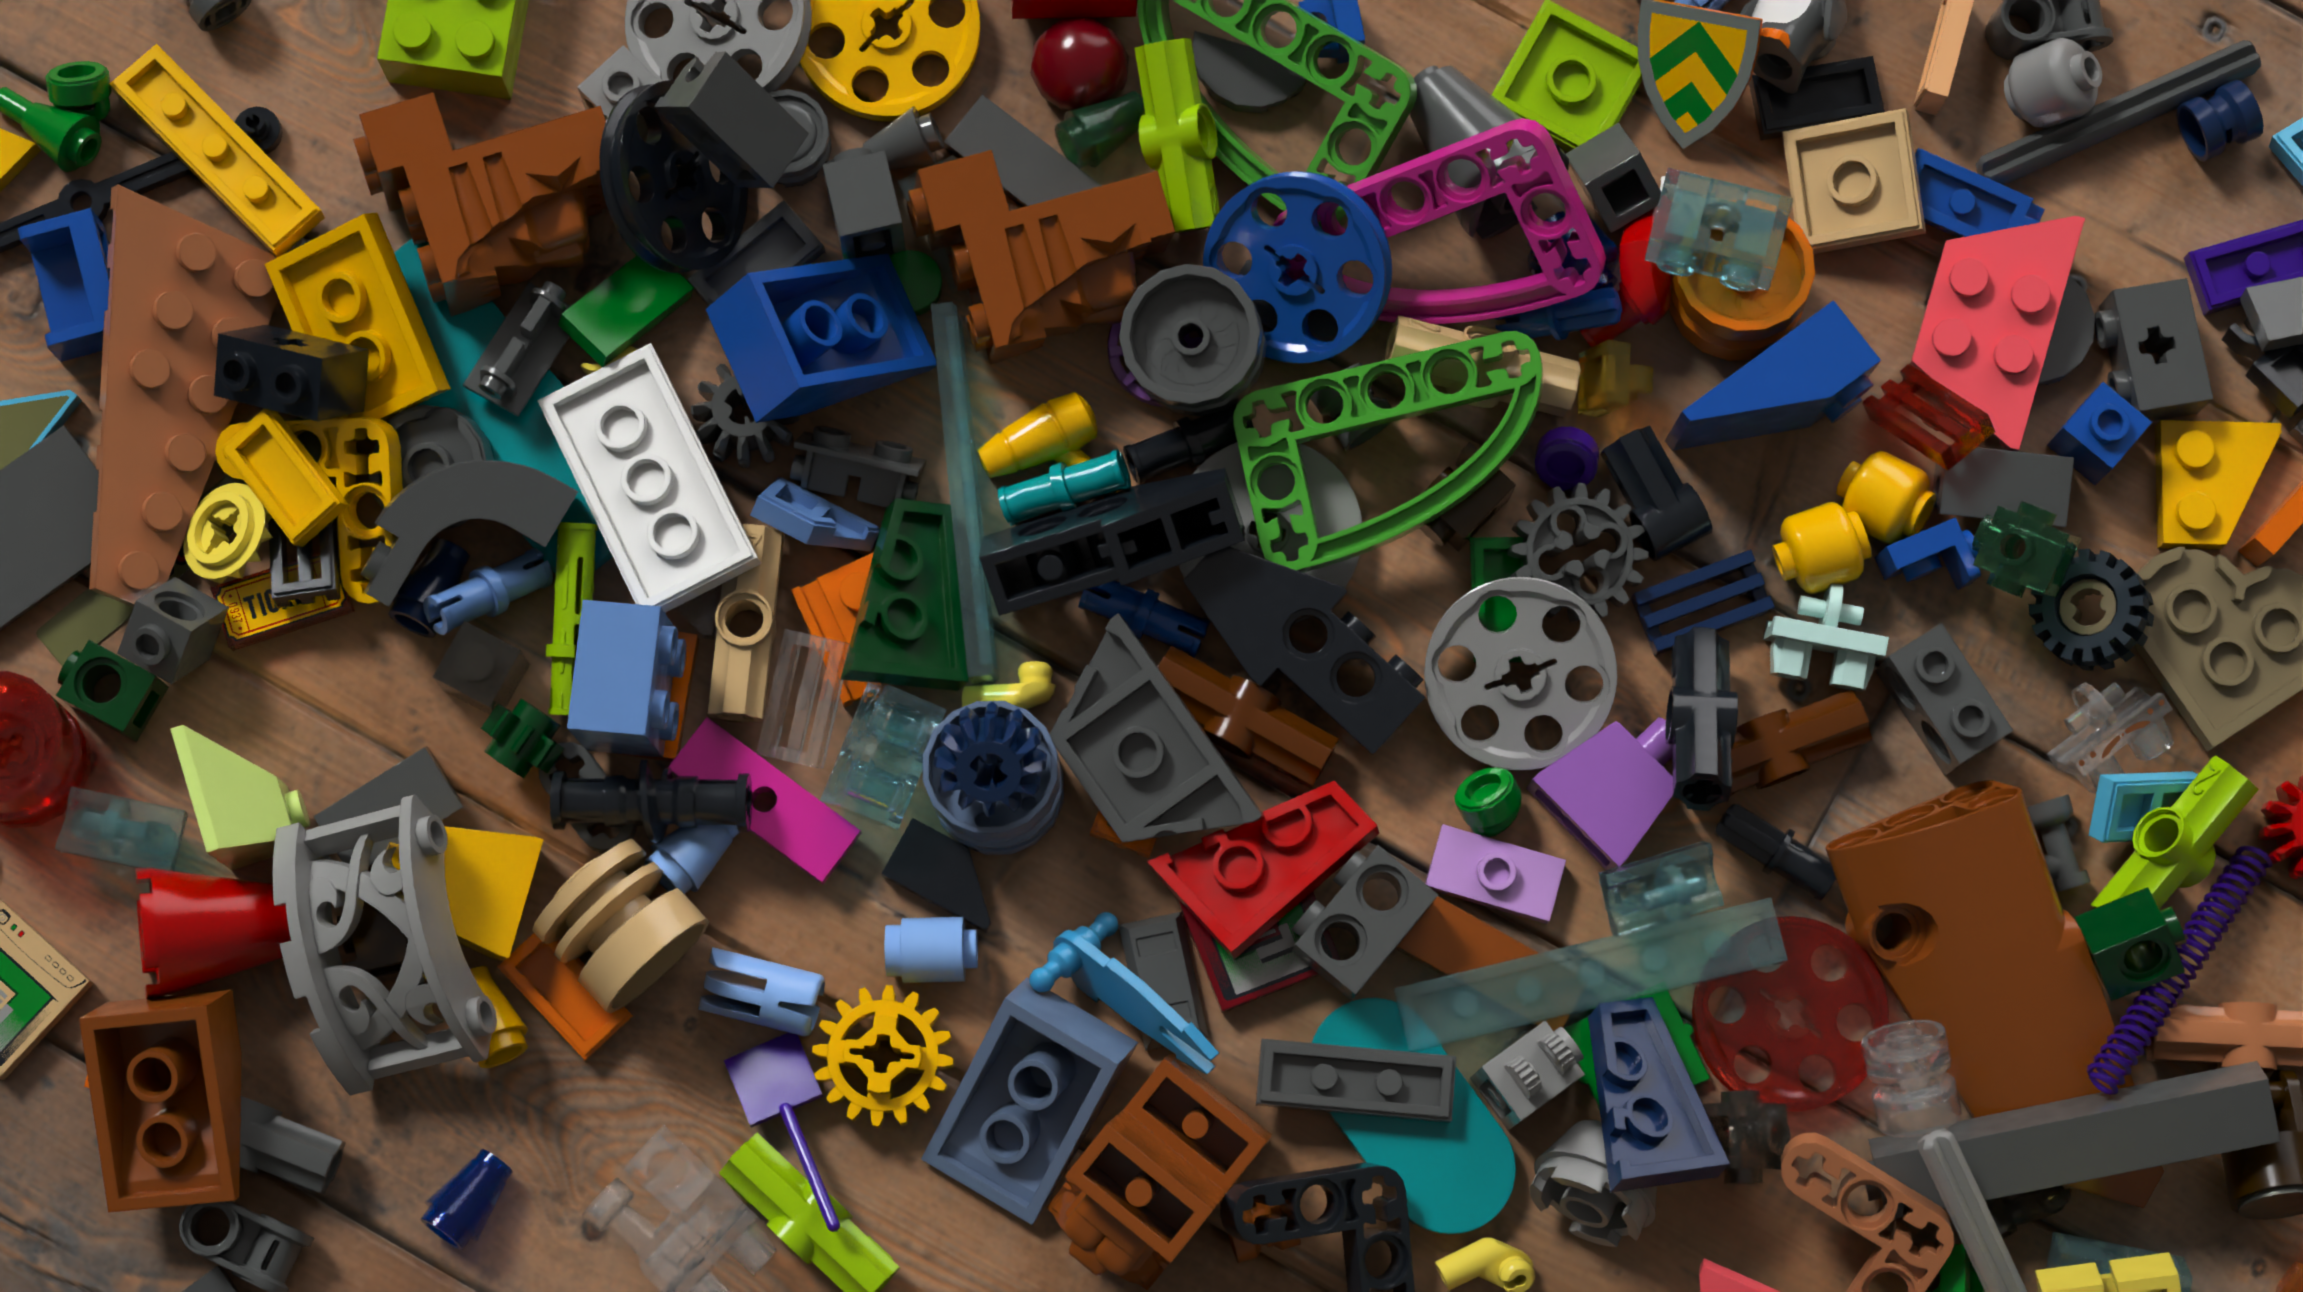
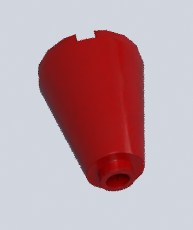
(205, 928)

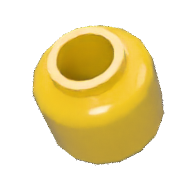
(1888, 496)
(1822, 547)

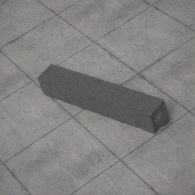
(2096, 1134)

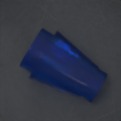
(467, 1200)

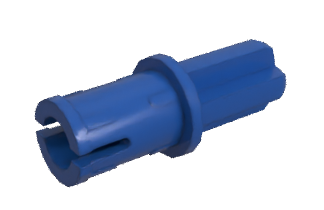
(1583, 312)

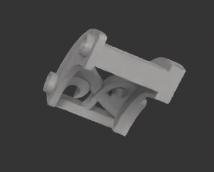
(351, 1032)

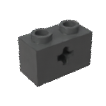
(2166, 323)

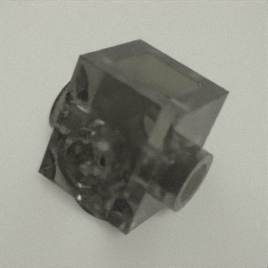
(1750, 1134)

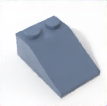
(1028, 1100)

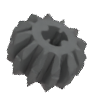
(722, 426)

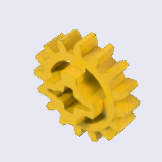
(885, 1027)

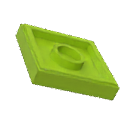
(1570, 76)

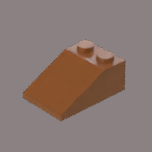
(166, 1099)

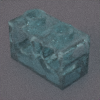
(882, 755)

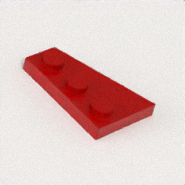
(1261, 870)

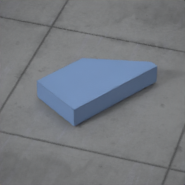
(813, 518)

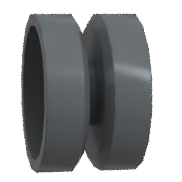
(1202, 377)

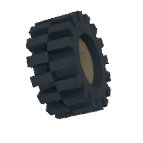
(2115, 634)

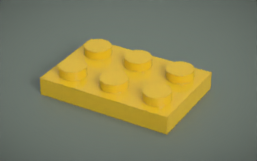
(354, 293)

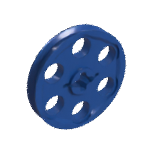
(1325, 257)

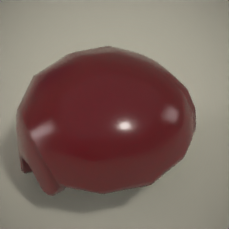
(1078, 63)

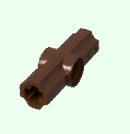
(1248, 719)
(1786, 743)

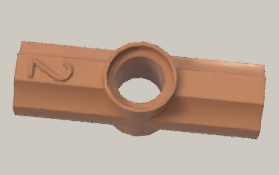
(2229, 1035)

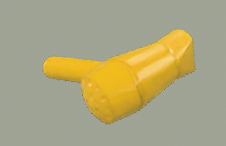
(1042, 435)

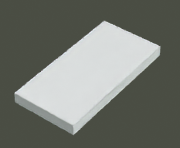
(648, 481)

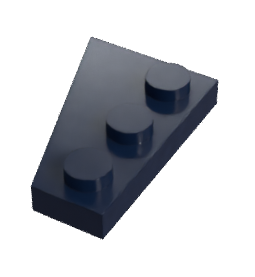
(1647, 1101)

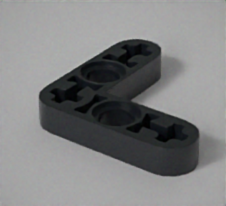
(1343, 1213)

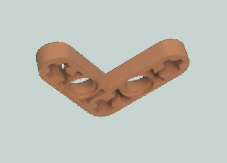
(1893, 1249)

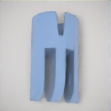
(779, 1002)

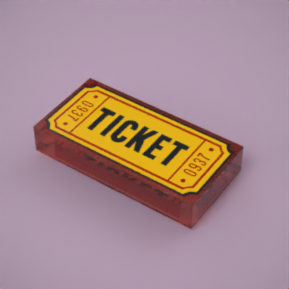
(255, 617)

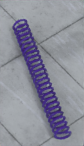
(2185, 950)

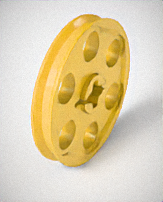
(891, 57)

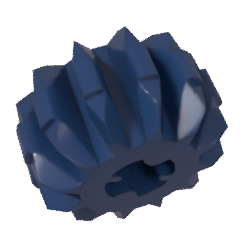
(985, 736)

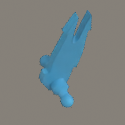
(1106, 979)

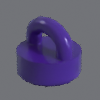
(1566, 458)

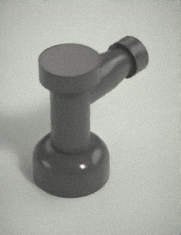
(2061, 859)

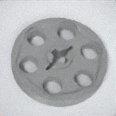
(695, 37)
(1514, 706)

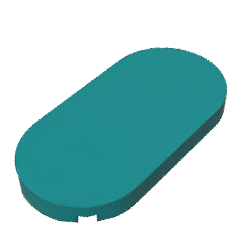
(1451, 1171)

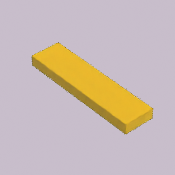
(217, 151)

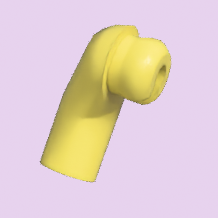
(1032, 690)

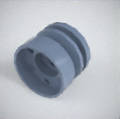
(1004, 830)

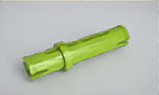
(572, 585)

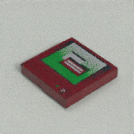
(1262, 967)

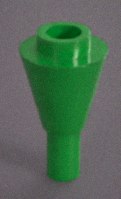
(62, 134)

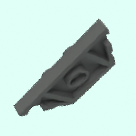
(1144, 749)

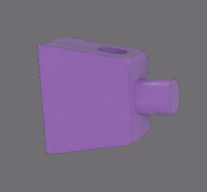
(1609, 789)

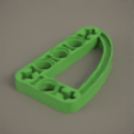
(1301, 57)
(1359, 413)

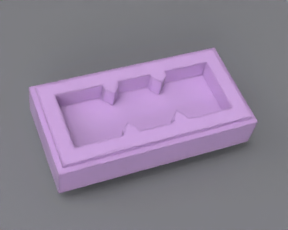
(1495, 874)

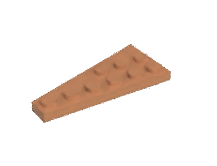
(167, 301)

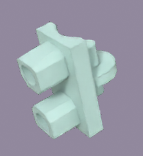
(1853, 650)

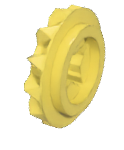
(207, 545)

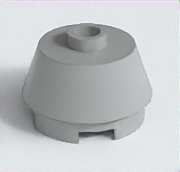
(1576, 1183)

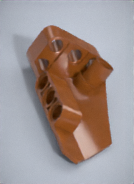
(1984, 952)

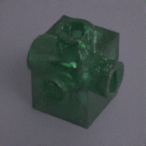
(2045, 556)

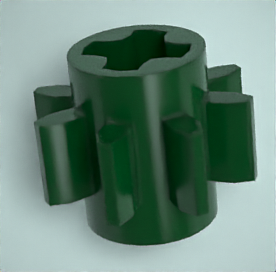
(522, 738)

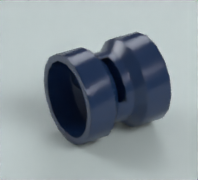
(2222, 119)

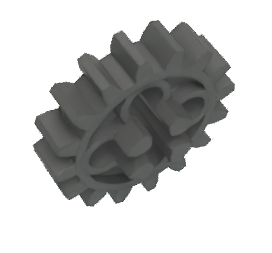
(1591, 519)

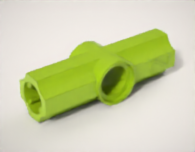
(1178, 132)
(2177, 841)
(794, 1216)

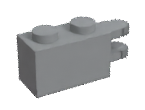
(1529, 1073)

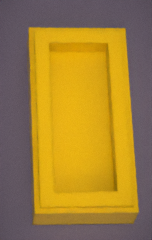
(284, 477)

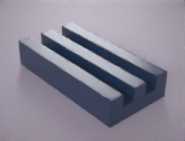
(1752, 583)

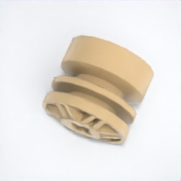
(610, 914)

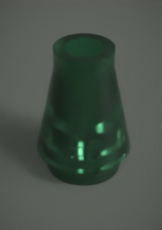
(1099, 129)

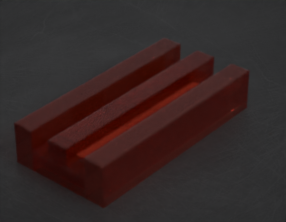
(1883, 413)

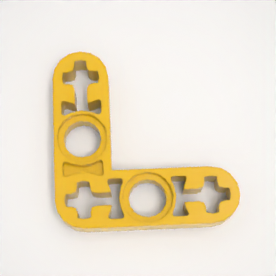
(342, 461)

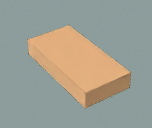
(1942, 55)

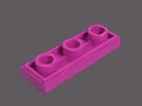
(797, 825)

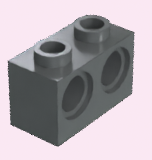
(1943, 699)
(1374, 930)

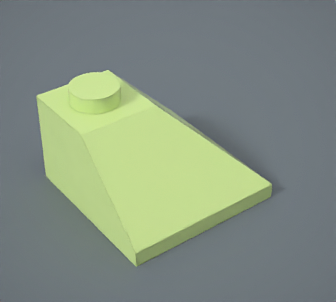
(235, 800)

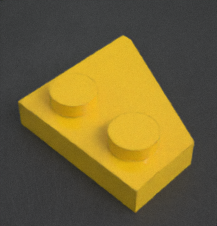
(2207, 478)

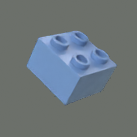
(625, 679)

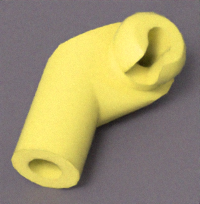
(1491, 1261)

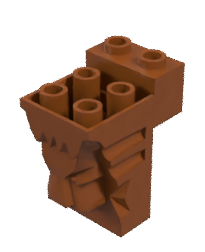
(487, 207)
(1041, 264)
(1155, 1174)

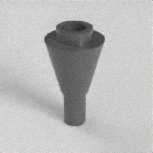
(908, 141)

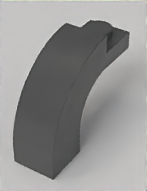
(459, 492)

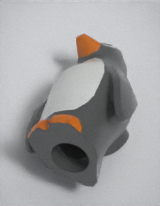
(1794, 36)

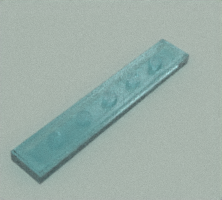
(964, 493)
(1589, 974)

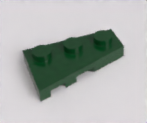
(911, 604)

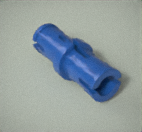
(1147, 615)

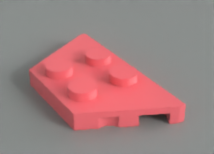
(1996, 317)

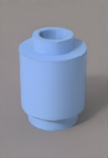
(930, 949)

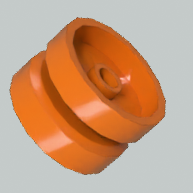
(1740, 322)

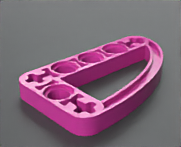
(1520, 183)

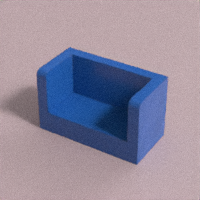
(72, 279)

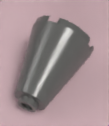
(1453, 109)

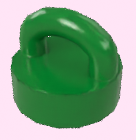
(80, 85)
(1489, 801)

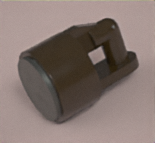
(2269, 1178)

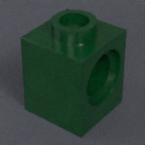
(131, 707)
(2132, 943)

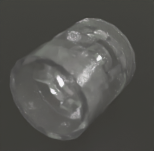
(1911, 1076)

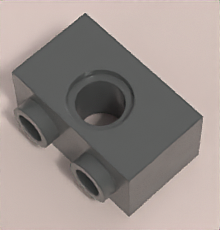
(864, 204)

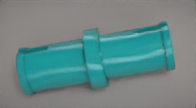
(1064, 487)

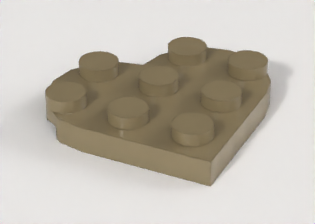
(2222, 639)

